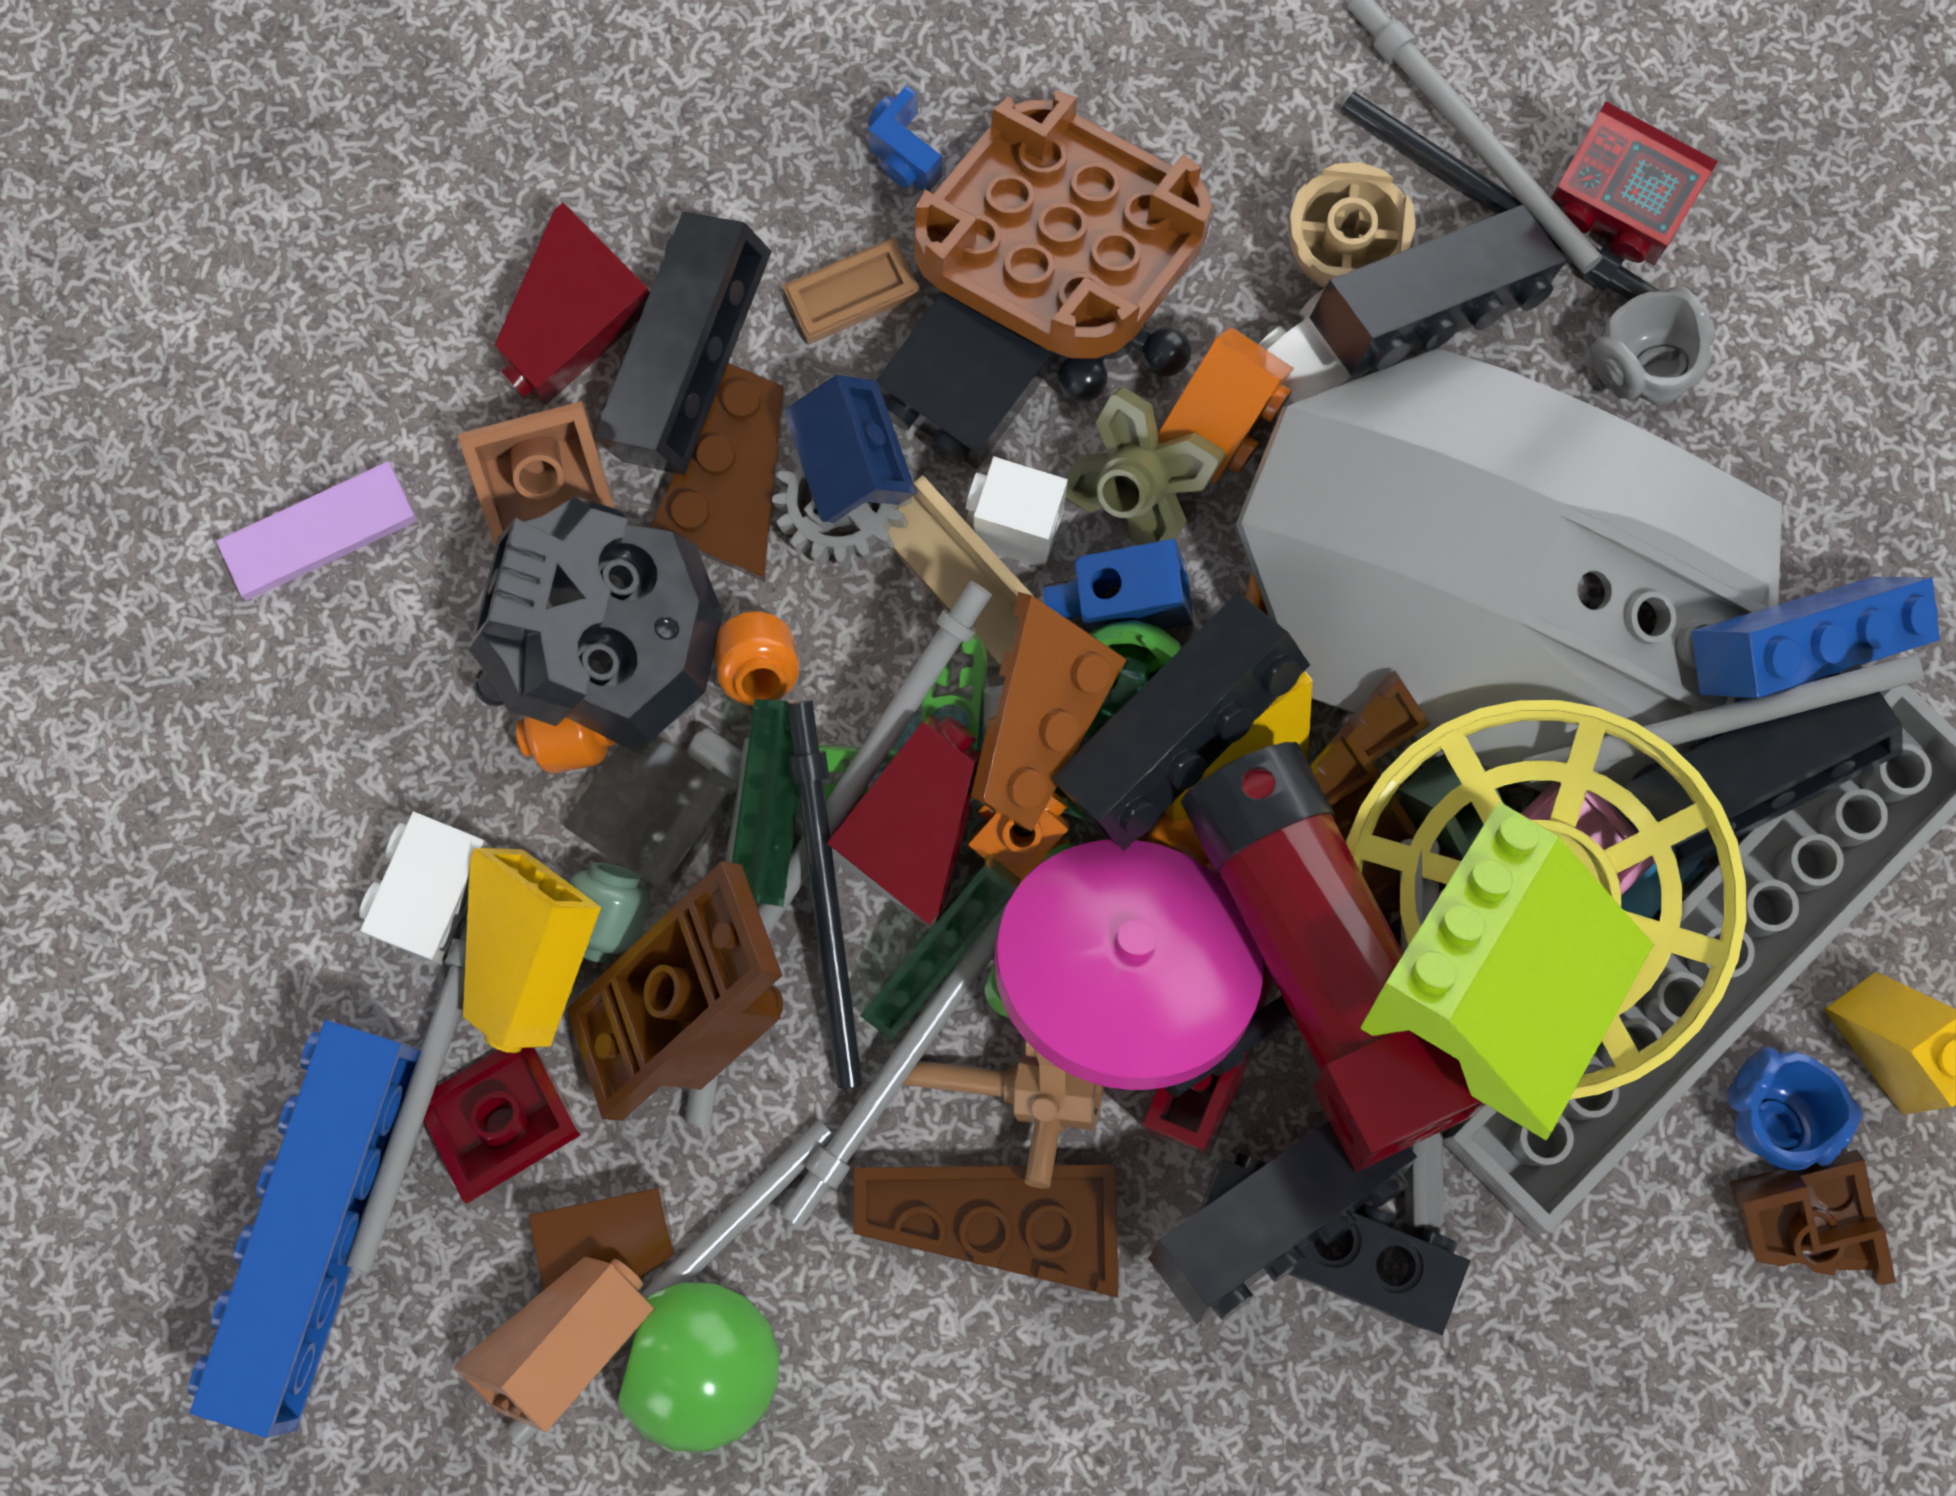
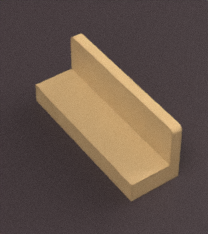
(948, 556)

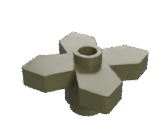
(1139, 473)

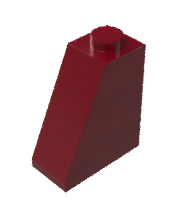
(567, 309)
(915, 817)

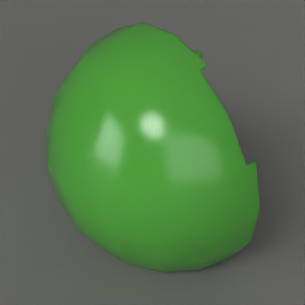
(699, 1368)

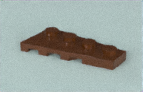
(997, 1219)

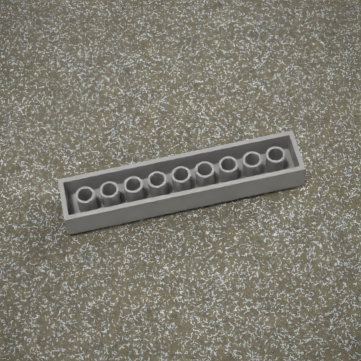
(1803, 887)

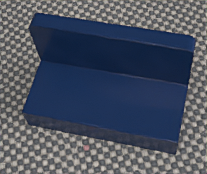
(848, 447)

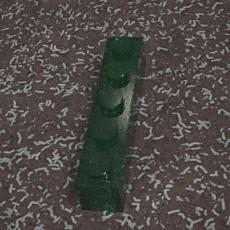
(767, 804)
(940, 947)

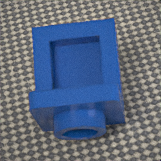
(903, 154)

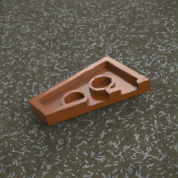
(1046, 706)

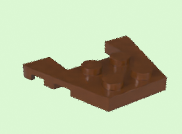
(1348, 775)

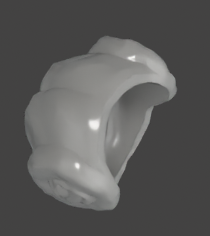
(1655, 346)

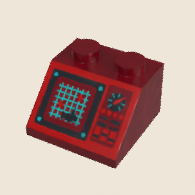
(1631, 184)

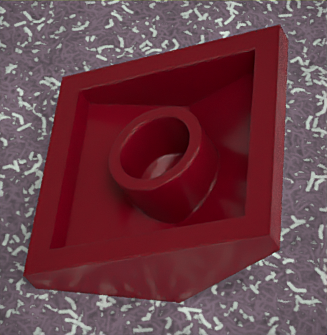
(498, 1120)

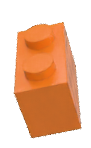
(1229, 398)

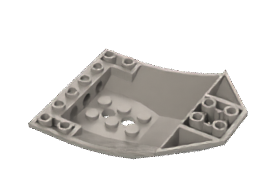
(1445, 538)

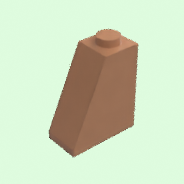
(557, 1342)

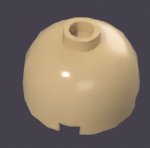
(1348, 221)

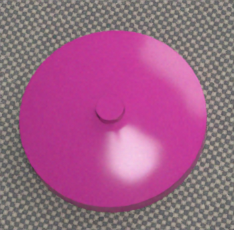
(1127, 965)

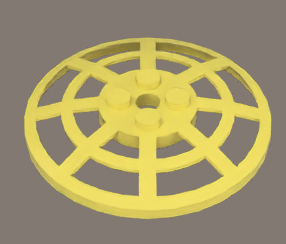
(1651, 840)

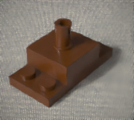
(680, 997)

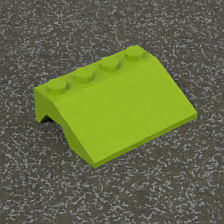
(1516, 970)

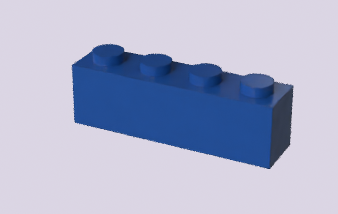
(1815, 636)

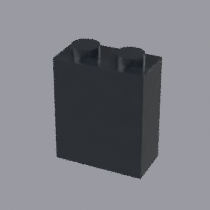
(962, 380)

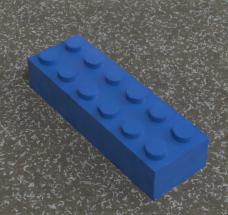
(297, 1249)

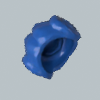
(1792, 1109)

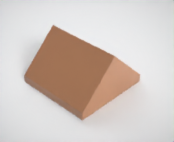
(534, 465)

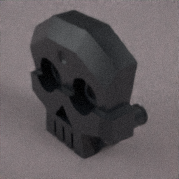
(648, 637)

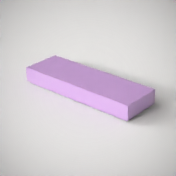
(316, 531)

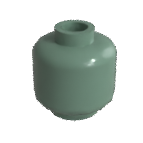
(622, 910)

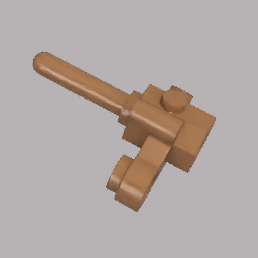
(1039, 1096)

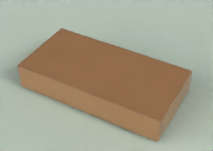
(851, 290)

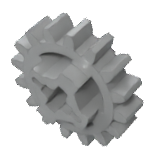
(820, 535)

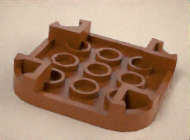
(1061, 228)

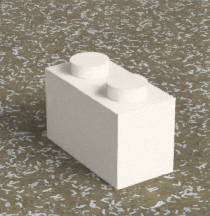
(1017, 510)
(423, 888)

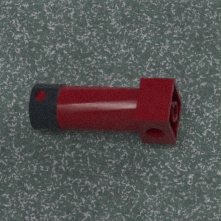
(1325, 949)

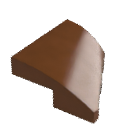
(1815, 1218)
(620, 1227)

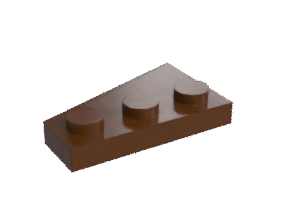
(731, 476)

